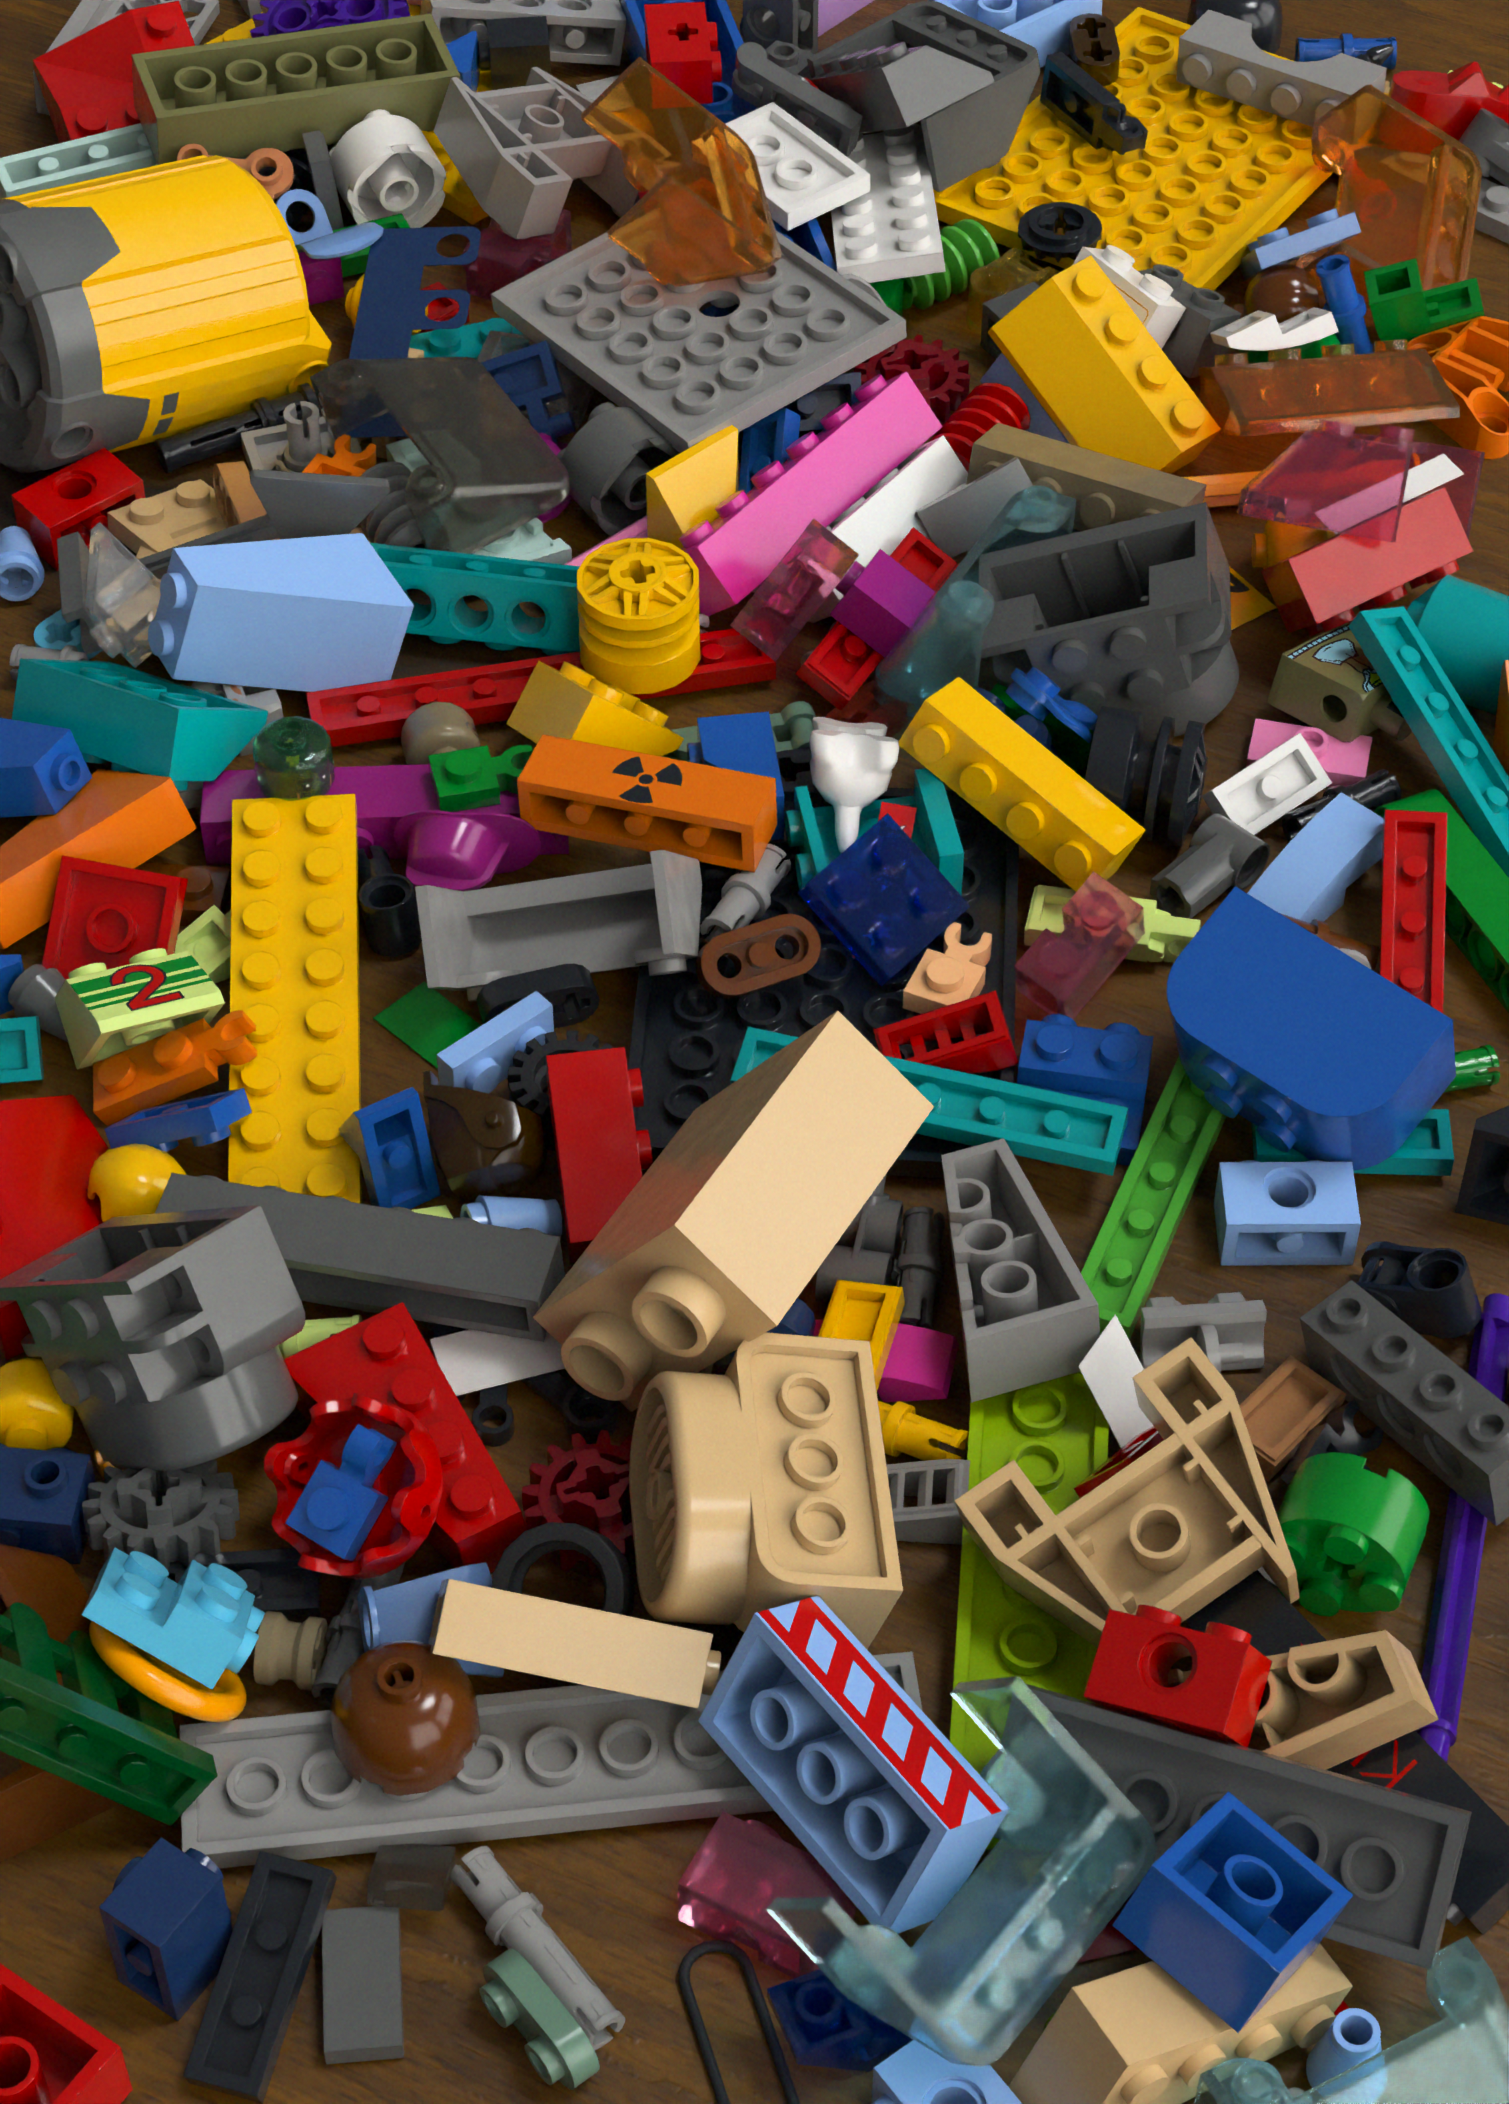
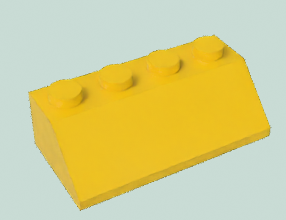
(1103, 372)

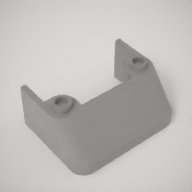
(583, 919)

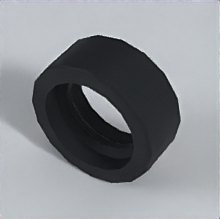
(568, 1536)

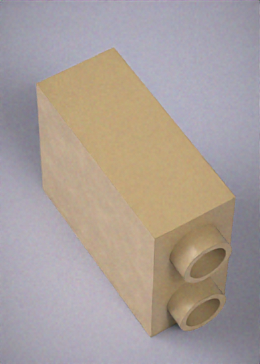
(734, 1214)

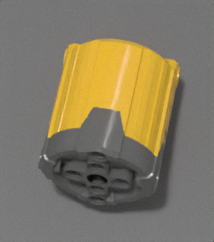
(176, 284)

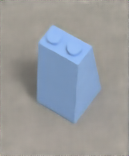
(280, 614)

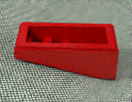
(965, 1019)

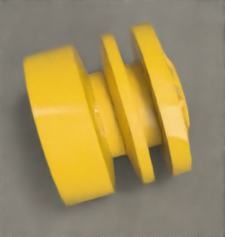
(639, 615)

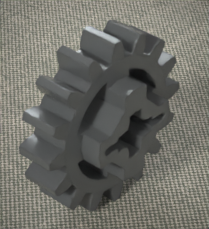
(162, 1512)

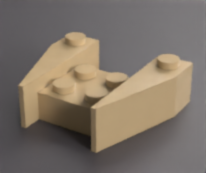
(1156, 1533)

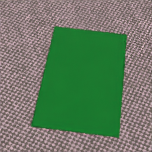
(426, 1022)

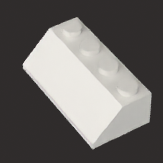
(890, 507)

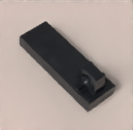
(260, 1977)

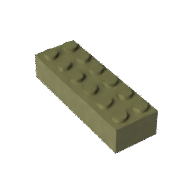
(290, 84)

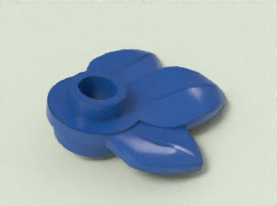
(1040, 696)

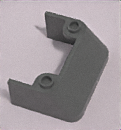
(981, 125)

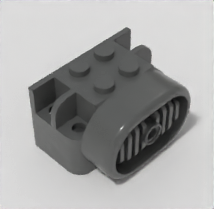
(1120, 616)
(166, 1333)

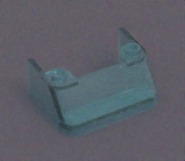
(1024, 1914)

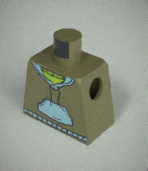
(1335, 688)

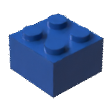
(1232, 1911)

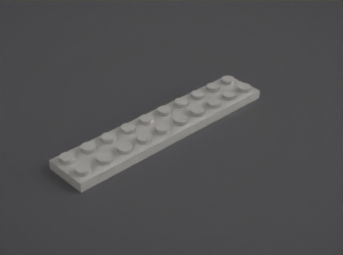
(538, 1769)

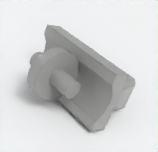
(1224, 1329)

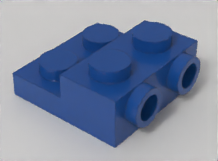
(1092, 1065)

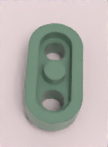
(554, 2038)

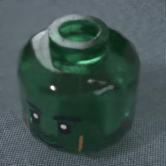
(293, 759)

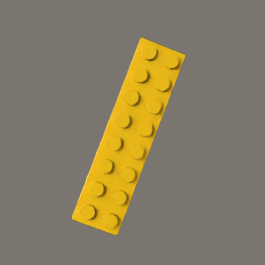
(300, 986)

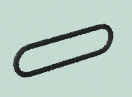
(761, 2008)

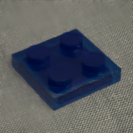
(884, 899)

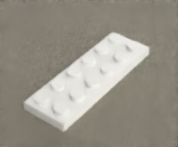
(896, 224)

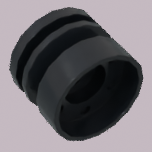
(1148, 774)

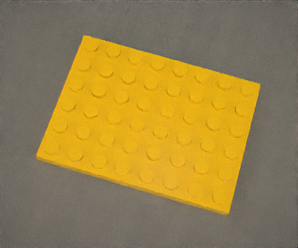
(1187, 201)

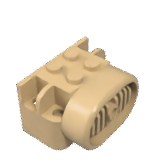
(765, 1487)

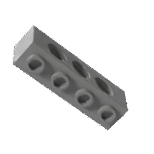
(576, 28)

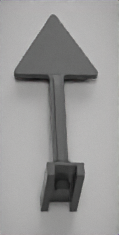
(295, 508)

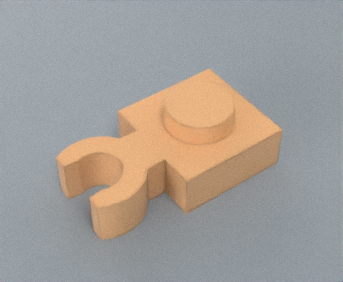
(949, 975)

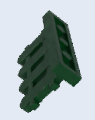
(79, 1728)

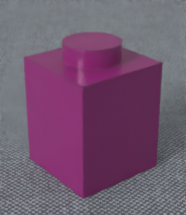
(880, 601)

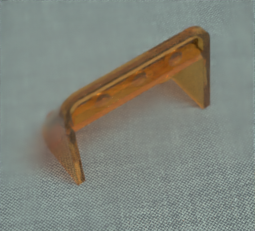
(1404, 182)

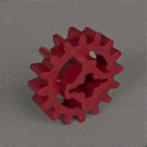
(935, 372)
(586, 1489)

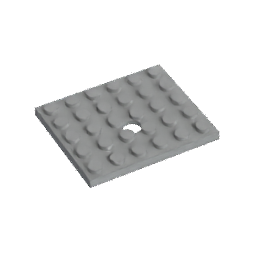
(691, 370)

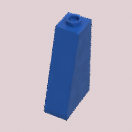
(38, 768)

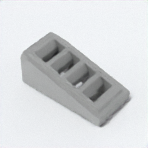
(926, 1480)

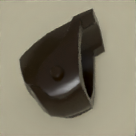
(483, 1141)

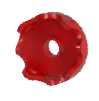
(409, 1480)

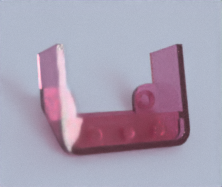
(1354, 480)

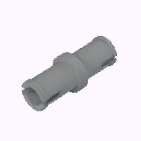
(747, 894)

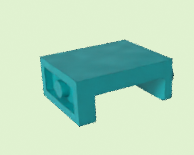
(932, 830)

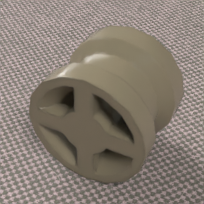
(289, 1650)

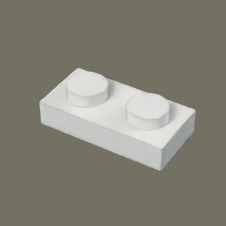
(1269, 786)

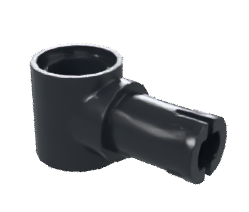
(387, 905)

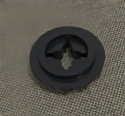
(1041, 223)

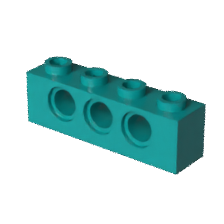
(501, 585)

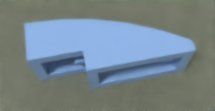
(1322, 861)

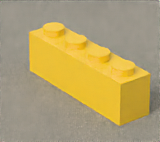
(1019, 785)

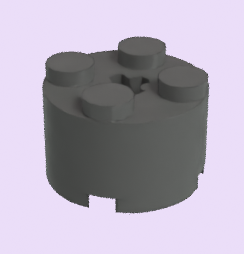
(610, 465)

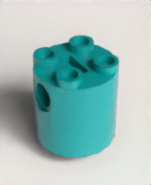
(1467, 635)

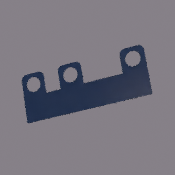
(395, 305)

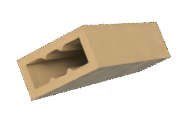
(573, 1643)

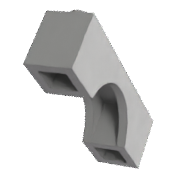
(1225, 61)

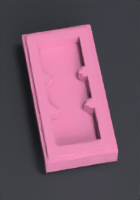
(1342, 761)

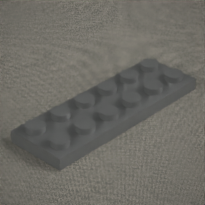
(1377, 1842)

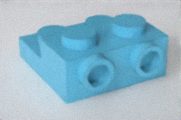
(190, 1624)

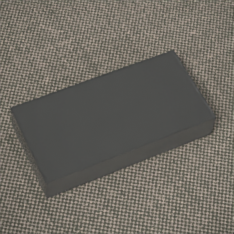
(362, 1984)

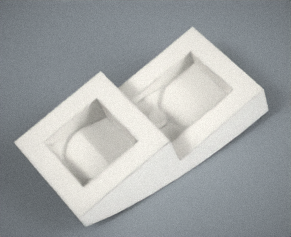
(1262, 332)

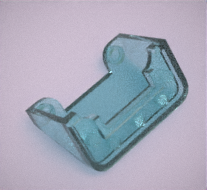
(949, 630)

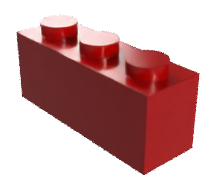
(595, 1137)

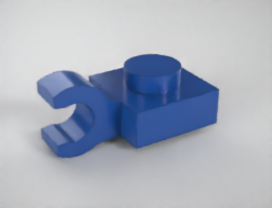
(340, 1502)

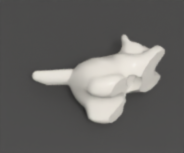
(850, 769)

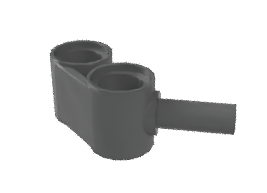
(865, 1247)

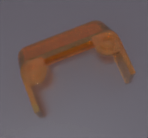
(705, 191)

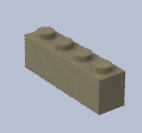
(1104, 486)

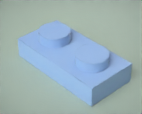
(485, 1054)

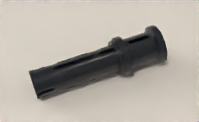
(179, 449)

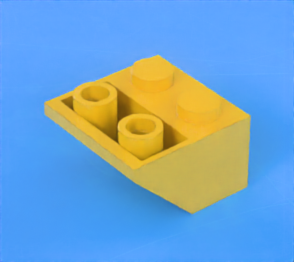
(586, 710)

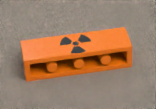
(648, 802)

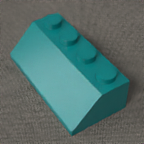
(136, 718)

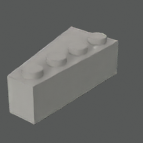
(1016, 1283)

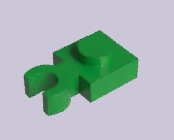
(474, 778)

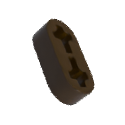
(1095, 47)

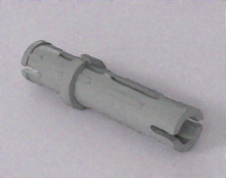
(517, 1923)

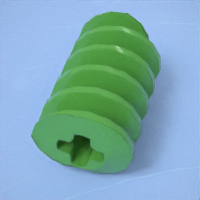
(965, 249)

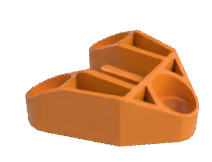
(1474, 366)

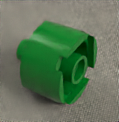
(1351, 1534)

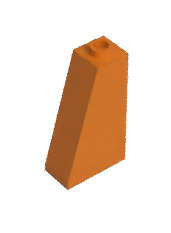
(110, 821)

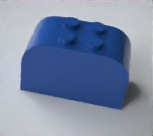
(1304, 1037)

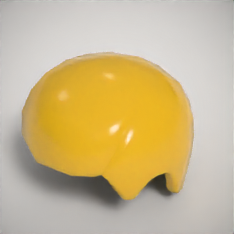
(131, 1179)

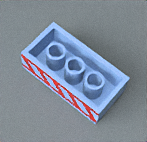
(852, 1764)

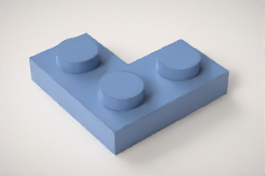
(1281, 248)

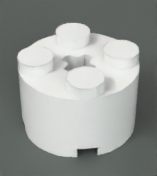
(388, 170)

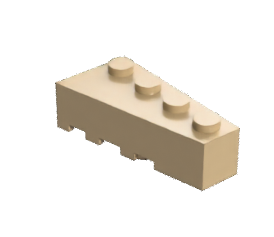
(1337, 1699)
(1150, 2038)

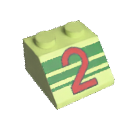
(133, 1003)

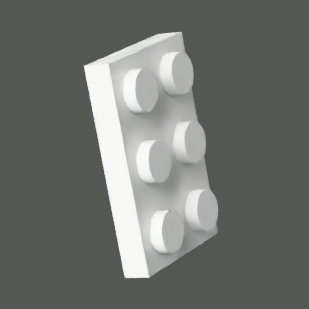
(797, 167)

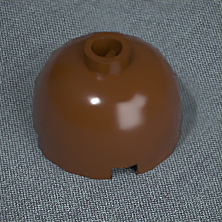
(404, 1718)

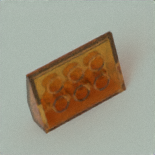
(1338, 386)

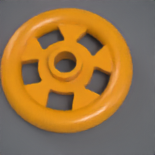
(167, 1684)

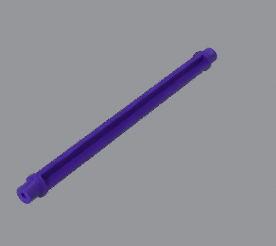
(1462, 1552)

